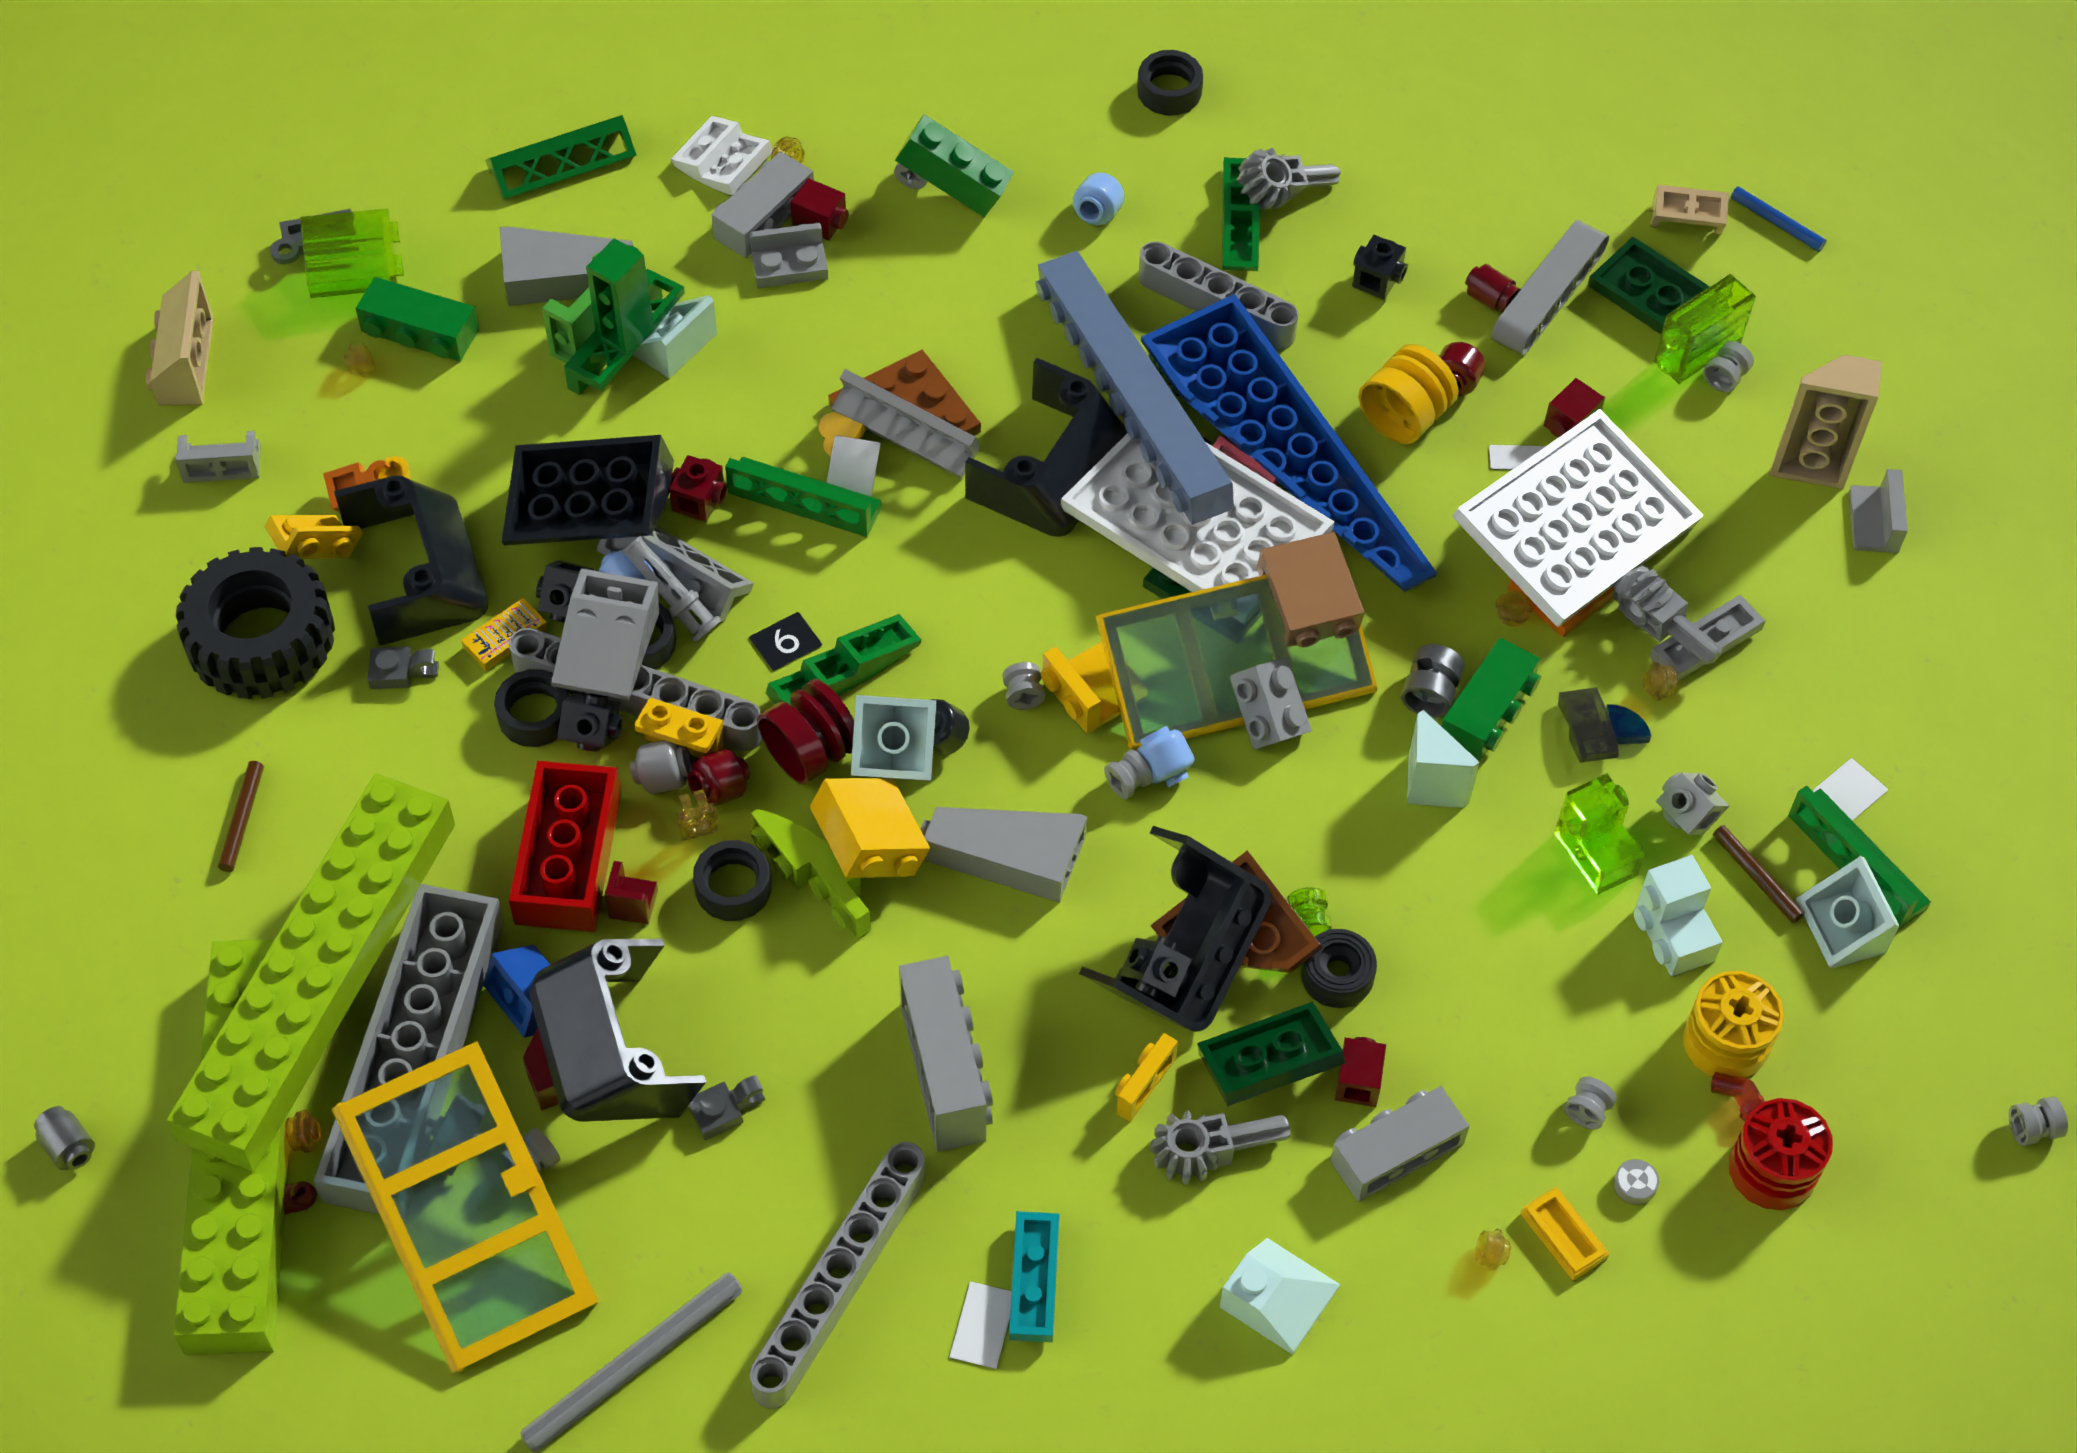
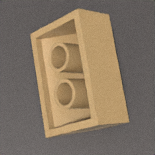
(181, 344)

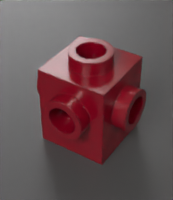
(697, 488)

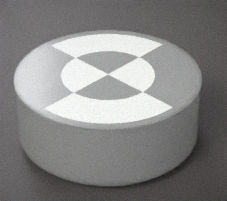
(1636, 1182)

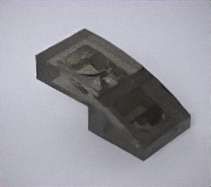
(1588, 724)

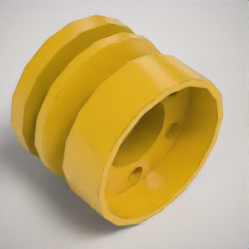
(1408, 393)
(1728, 1043)

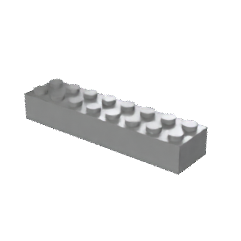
(418, 1014)

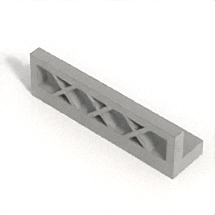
(905, 424)
(694, 569)

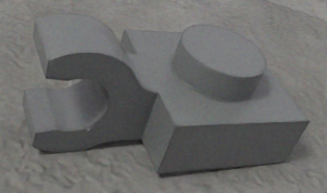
(396, 666)
(720, 1109)

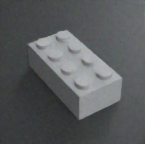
(945, 1053)

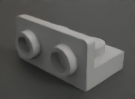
(788, 255)

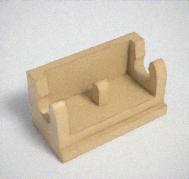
(1690, 207)

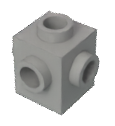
(1691, 802)

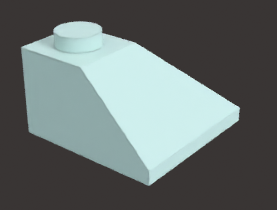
(1277, 1294)

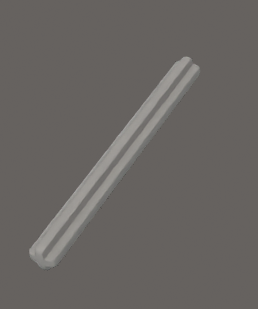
(630, 1362)

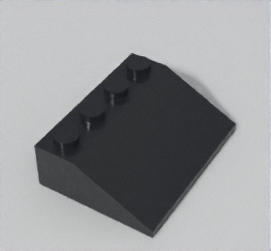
(587, 490)

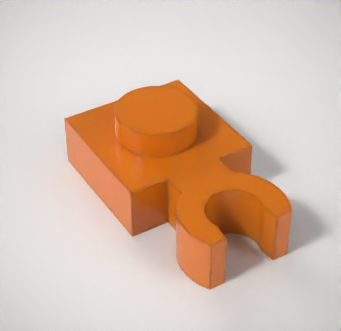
(351, 476)

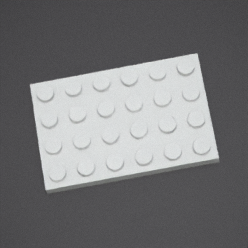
(1138, 514)
(1577, 517)

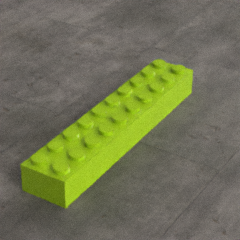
(311, 973)
(231, 1213)

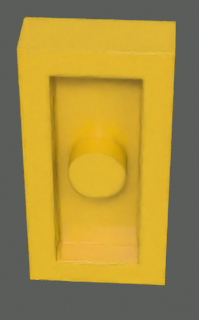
(1154, 1064)

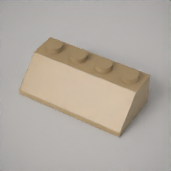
(1828, 422)

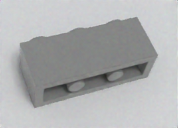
(759, 203)
(1398, 1142)

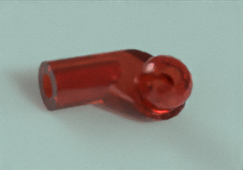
(1740, 1088)

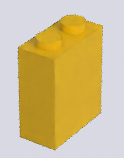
(869, 827)

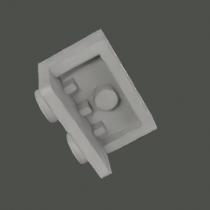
(1270, 703)

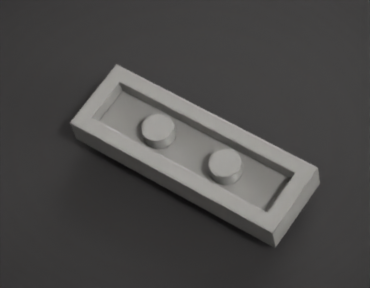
(1725, 626)

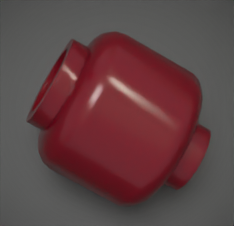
(1466, 365)
(720, 776)

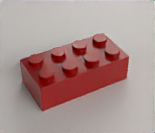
(565, 846)

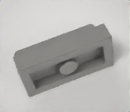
(1879, 514)

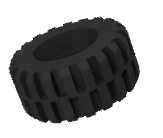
(245, 584)

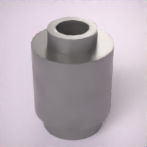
(64, 1138)

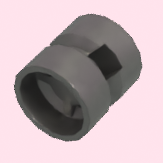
(1432, 680)

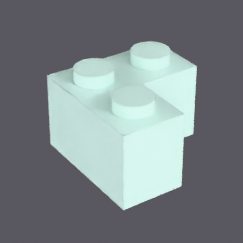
(1675, 916)

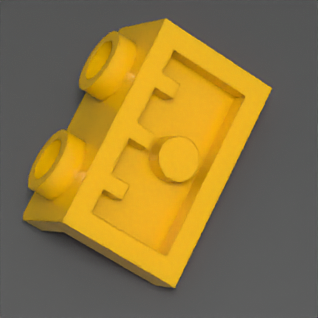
(313, 536)
(680, 726)

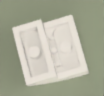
(721, 155)

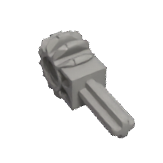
(1276, 179)
(1661, 612)
(1213, 1142)

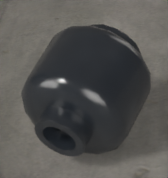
(950, 728)

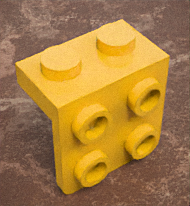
(1082, 685)

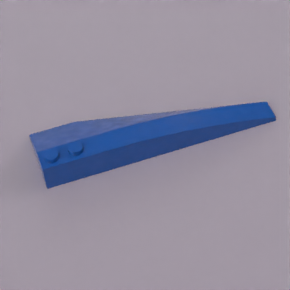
(1250, 395)

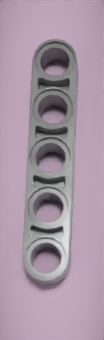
(1201, 285)
(1549, 287)

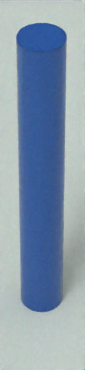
(1778, 219)

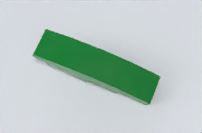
(1239, 222)
(853, 659)

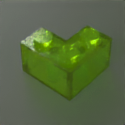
(1595, 835)

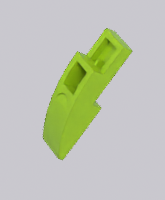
(809, 859)

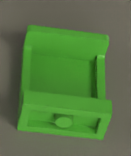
(569, 326)

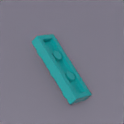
(1034, 1277)

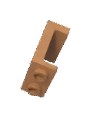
(1312, 589)

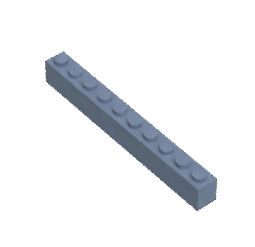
(1135, 389)

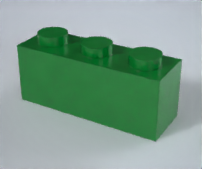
(954, 166)
(620, 296)
(417, 319)
(1492, 698)

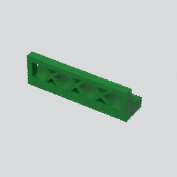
(557, 143)
(595, 354)
(802, 495)
(1844, 842)

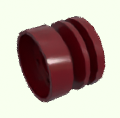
(807, 731)

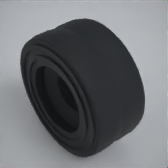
(1340, 990)

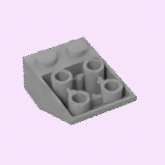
(606, 634)

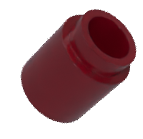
(1491, 287)

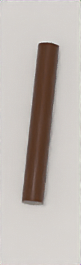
(240, 816)
(1758, 874)

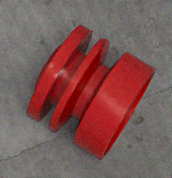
(1777, 1174)

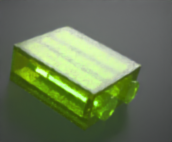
(349, 250)
(1702, 326)

